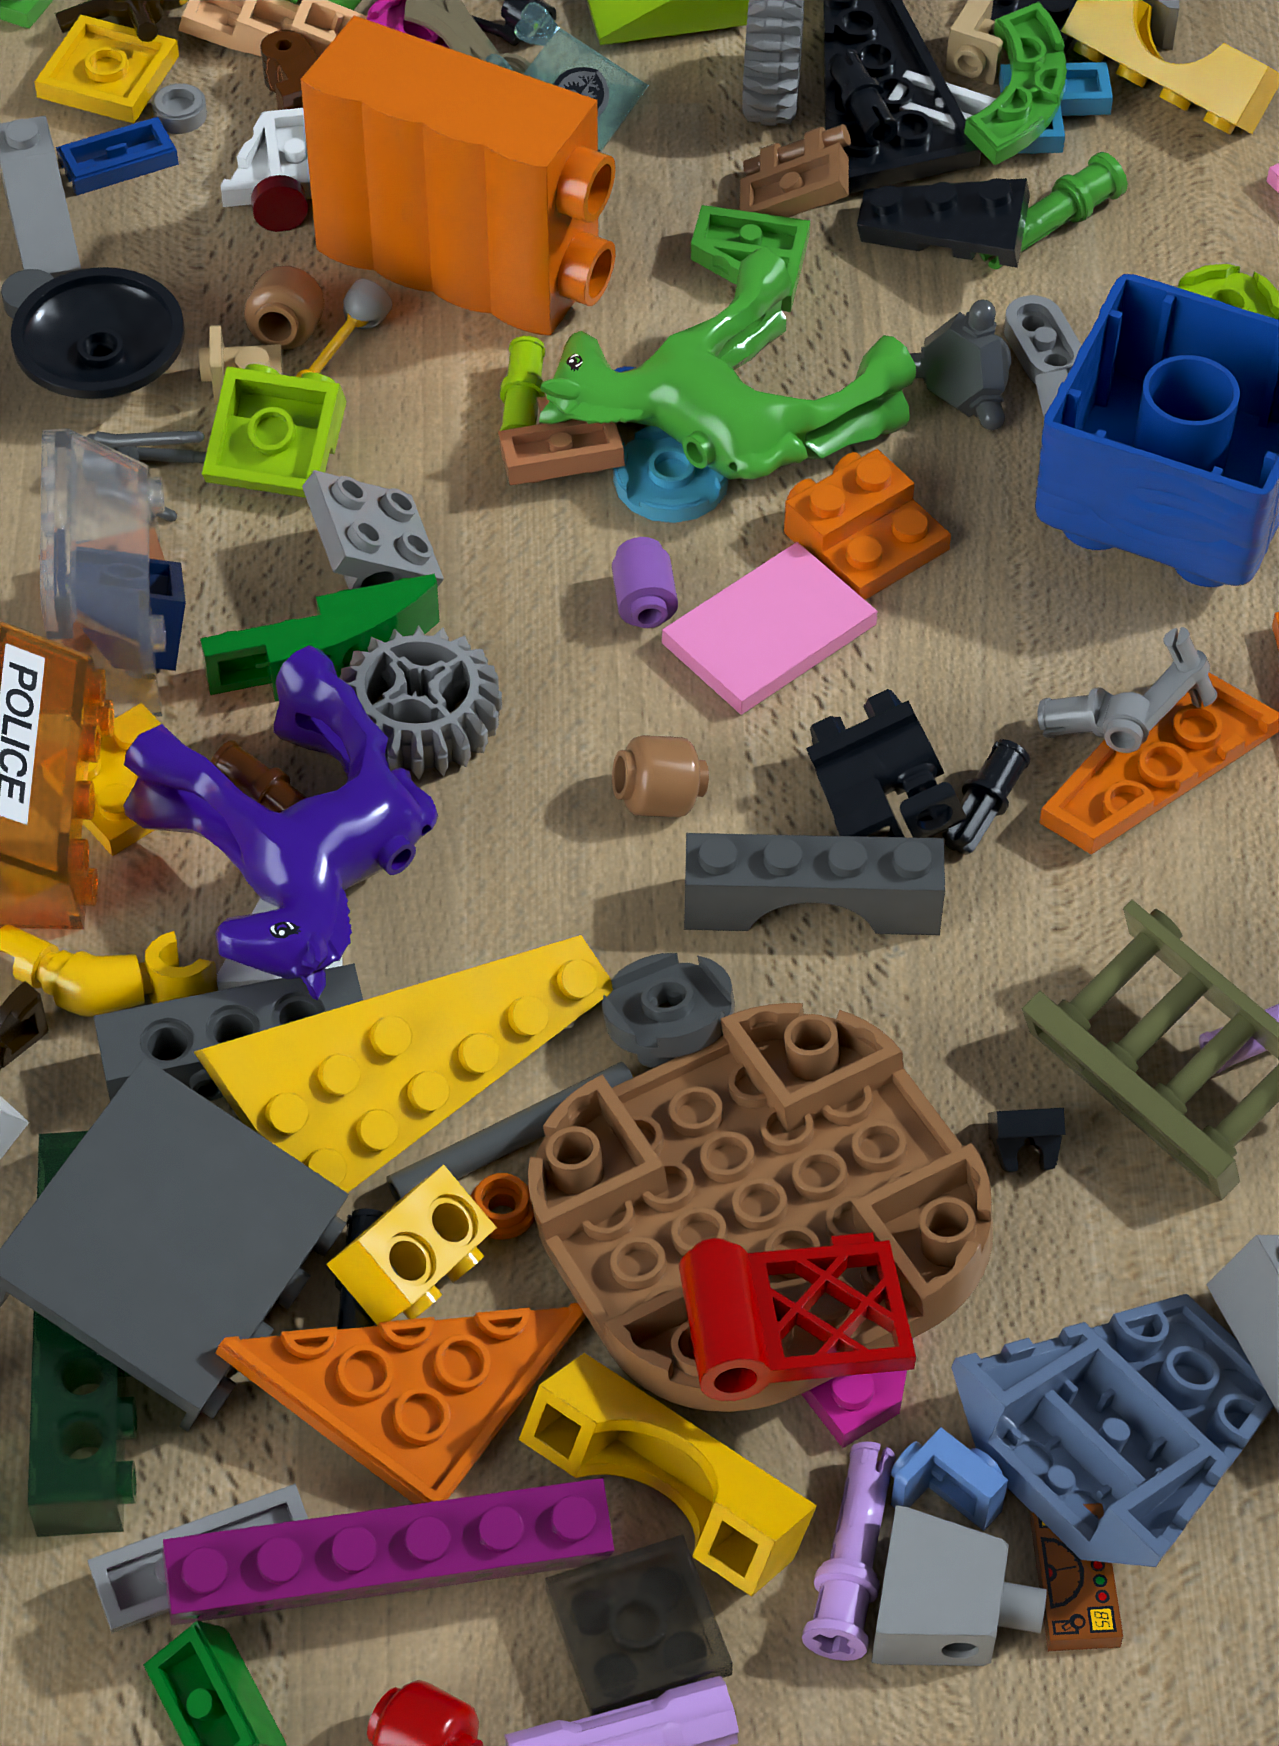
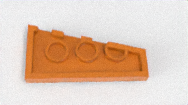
(1182, 750)

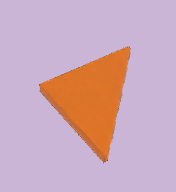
(412, 1393)

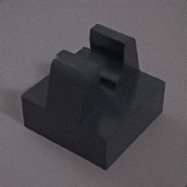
(1041, 1126)

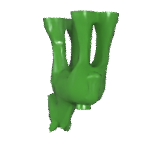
(706, 407)

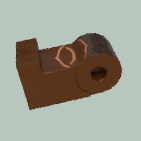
(285, 61)

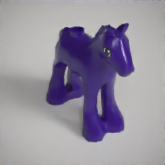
(306, 851)

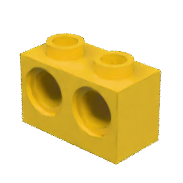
(413, 1247)

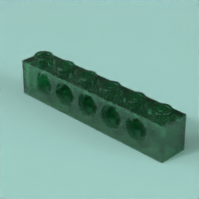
(63, 1491)

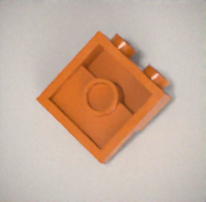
(864, 523)

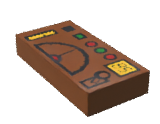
(1080, 1593)

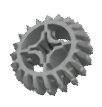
(772, 61)
(419, 687)

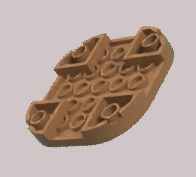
(767, 1143)

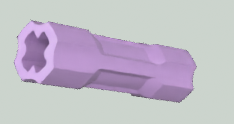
(679, 1717)

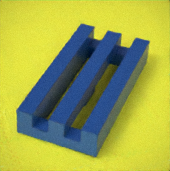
(117, 155)

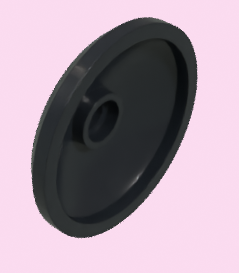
(97, 333)

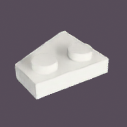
(274, 149)

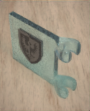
(577, 68)

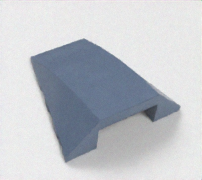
(1118, 1418)

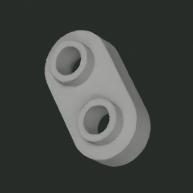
(1039, 335)

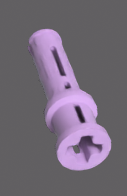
(847, 1579)

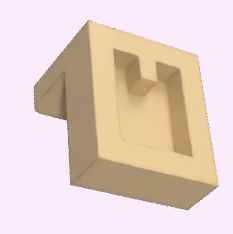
(972, 45)
(216, 358)

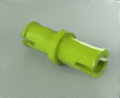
(523, 383)

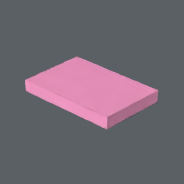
(769, 627)

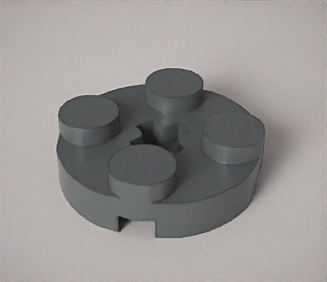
(657, 1034)

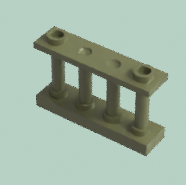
(1112, 1067)

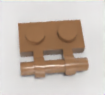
(797, 175)

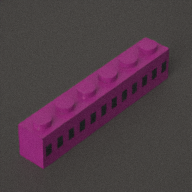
(386, 1551)

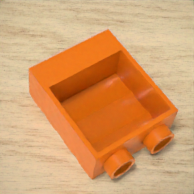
(456, 176)

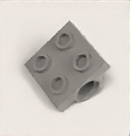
(369, 531)

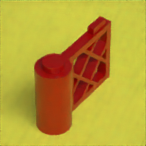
(736, 1309)

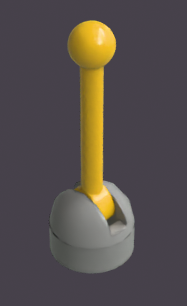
(363, 308)

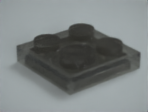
(637, 1625)

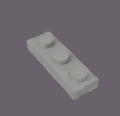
(133, 1577)

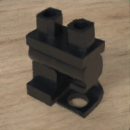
(875, 759)

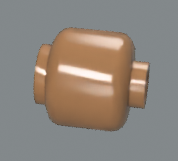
(284, 307)
(659, 776)

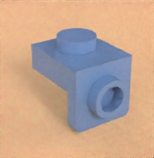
(957, 1474)

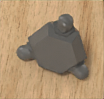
(968, 364)

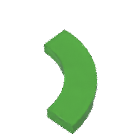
(1034, 90)

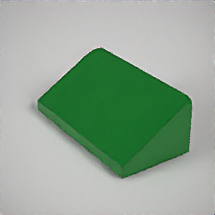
(211, 1691)

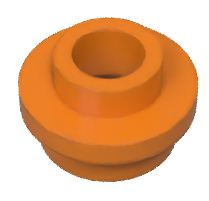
(509, 1191)

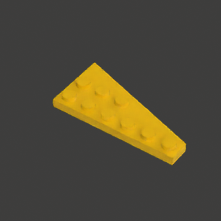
(386, 1070)

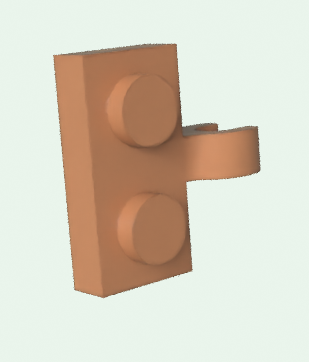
(559, 449)

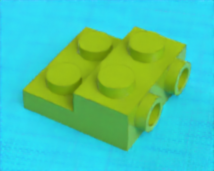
(273, 429)

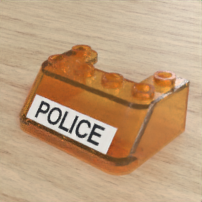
(49, 734)

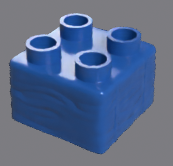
(1168, 434)

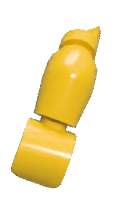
(106, 983)

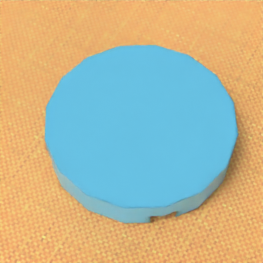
(660, 483)

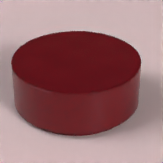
(279, 203)

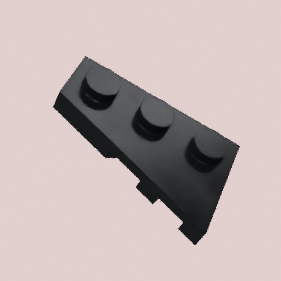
(958, 216)

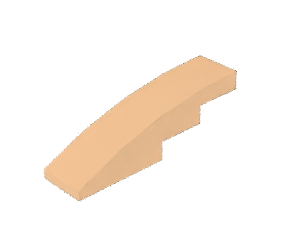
(246, 23)

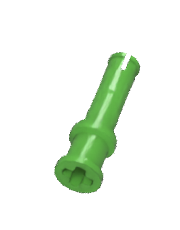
(1072, 200)

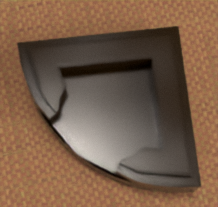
(21, 1022)

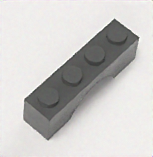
(883, 879)

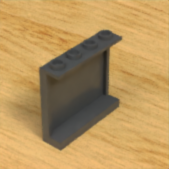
(170, 1238)

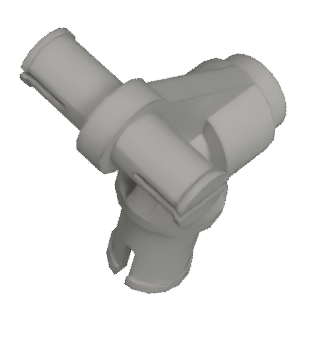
(1128, 716)

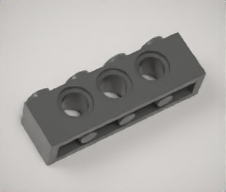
(207, 1020)

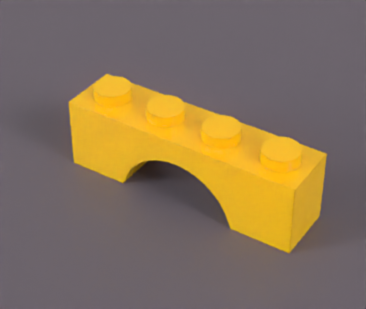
(1224, 82)
(604, 1425)

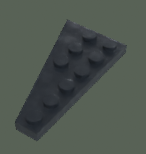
(889, 47)

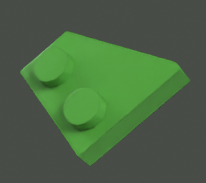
(730, 235)

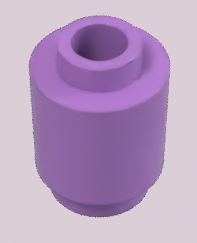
(644, 583)

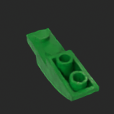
(342, 626)

